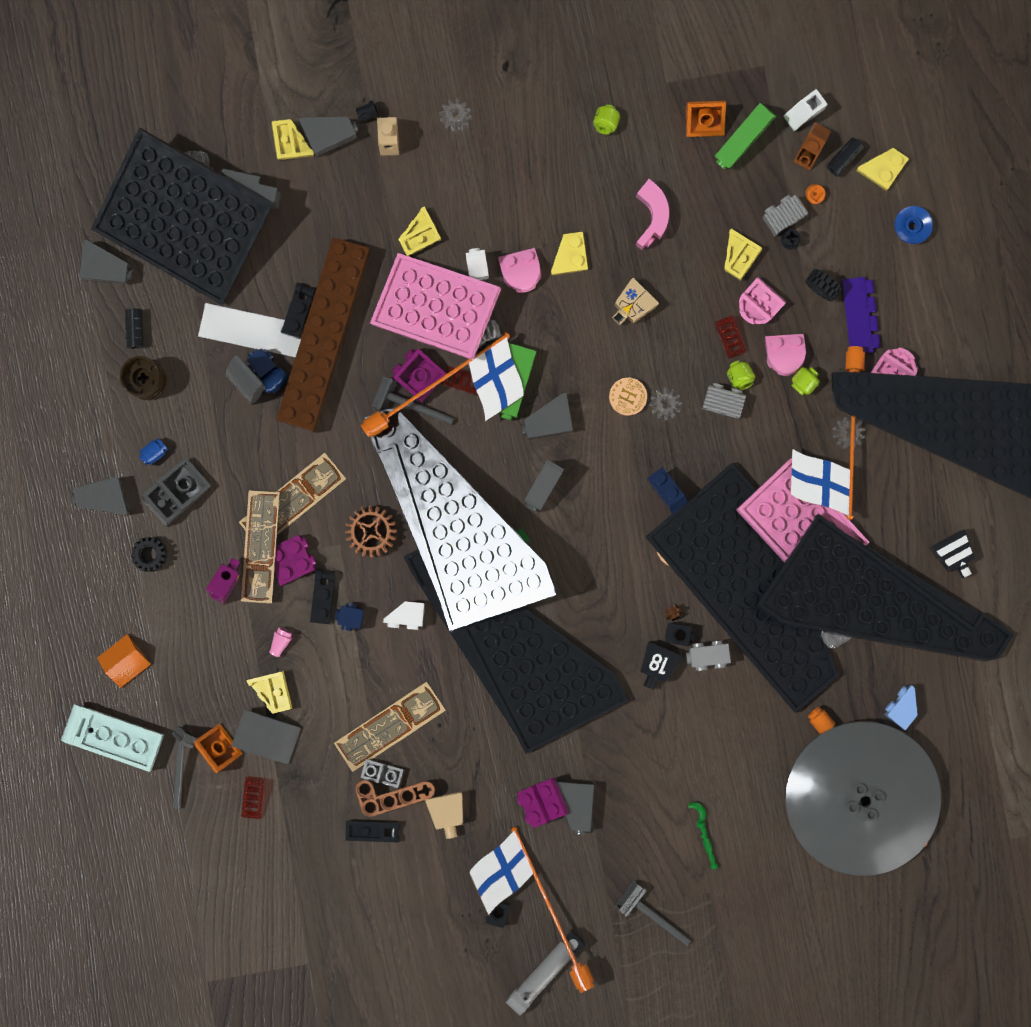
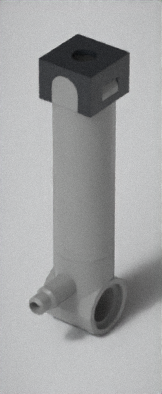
(544, 973)

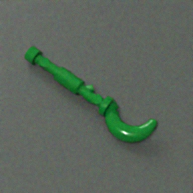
(706, 841)

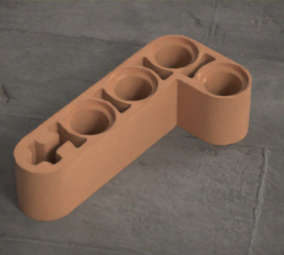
(400, 802)

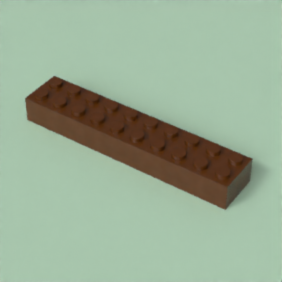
(323, 335)

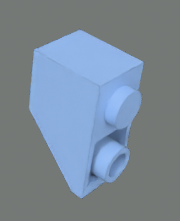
(904, 709)

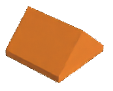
(705, 118)
(123, 661)
(217, 748)

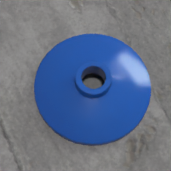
(922, 222)

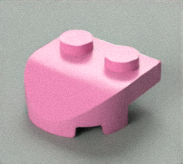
(521, 270)
(760, 303)
(785, 353)
(896, 362)

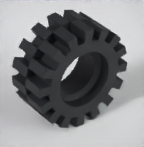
(823, 285)
(160, 554)

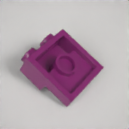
(417, 373)
(293, 560)
(542, 802)

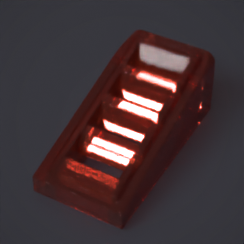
(731, 320)
(460, 387)
(255, 781)

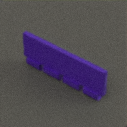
(857, 313)

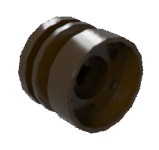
(134, 372)

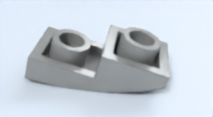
(382, 773)

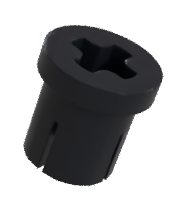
(370, 109)
(786, 242)

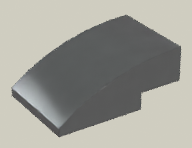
(255, 185)
(244, 380)
(175, 491)
(266, 736)

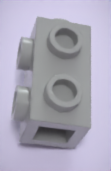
(703, 656)

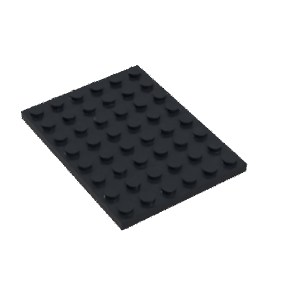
(181, 216)

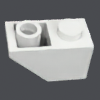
(805, 110)
(477, 264)
(406, 614)

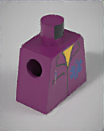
(218, 587)

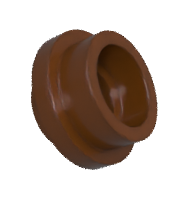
(673, 612)

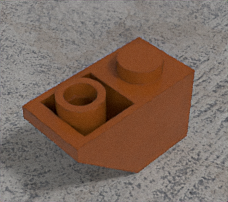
(812, 146)

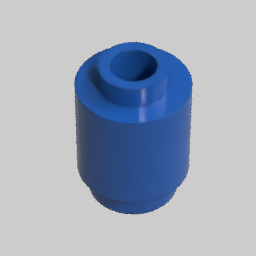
(275, 380)
(152, 452)

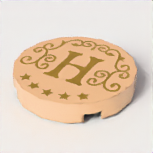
(628, 396)

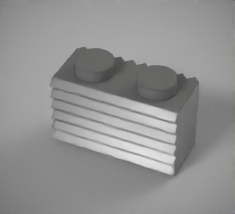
(785, 214)
(724, 401)

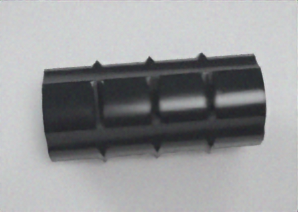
(844, 156)
(134, 328)

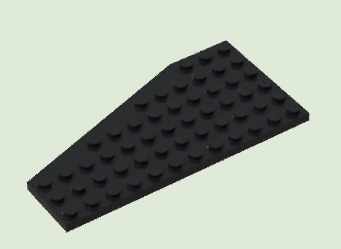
(728, 573)

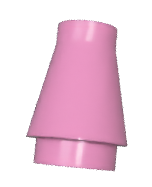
(280, 641)

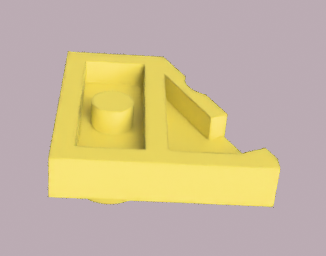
(289, 141)
(884, 168)
(419, 234)
(740, 254)
(571, 255)
(273, 691)

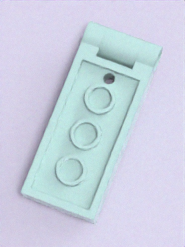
(112, 737)

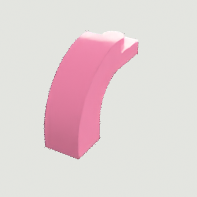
(657, 203)

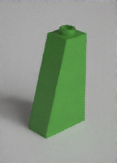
(745, 136)
(523, 361)

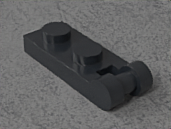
(298, 311)
(322, 597)
(371, 831)

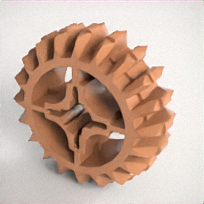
(385, 540)

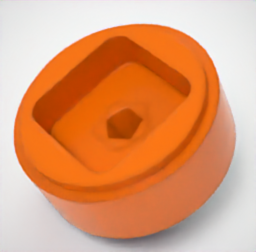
(815, 193)

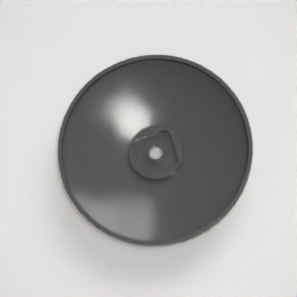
(855, 763)

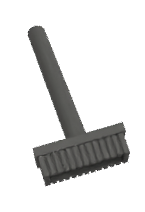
(385, 395)
(184, 738)
(632, 899)

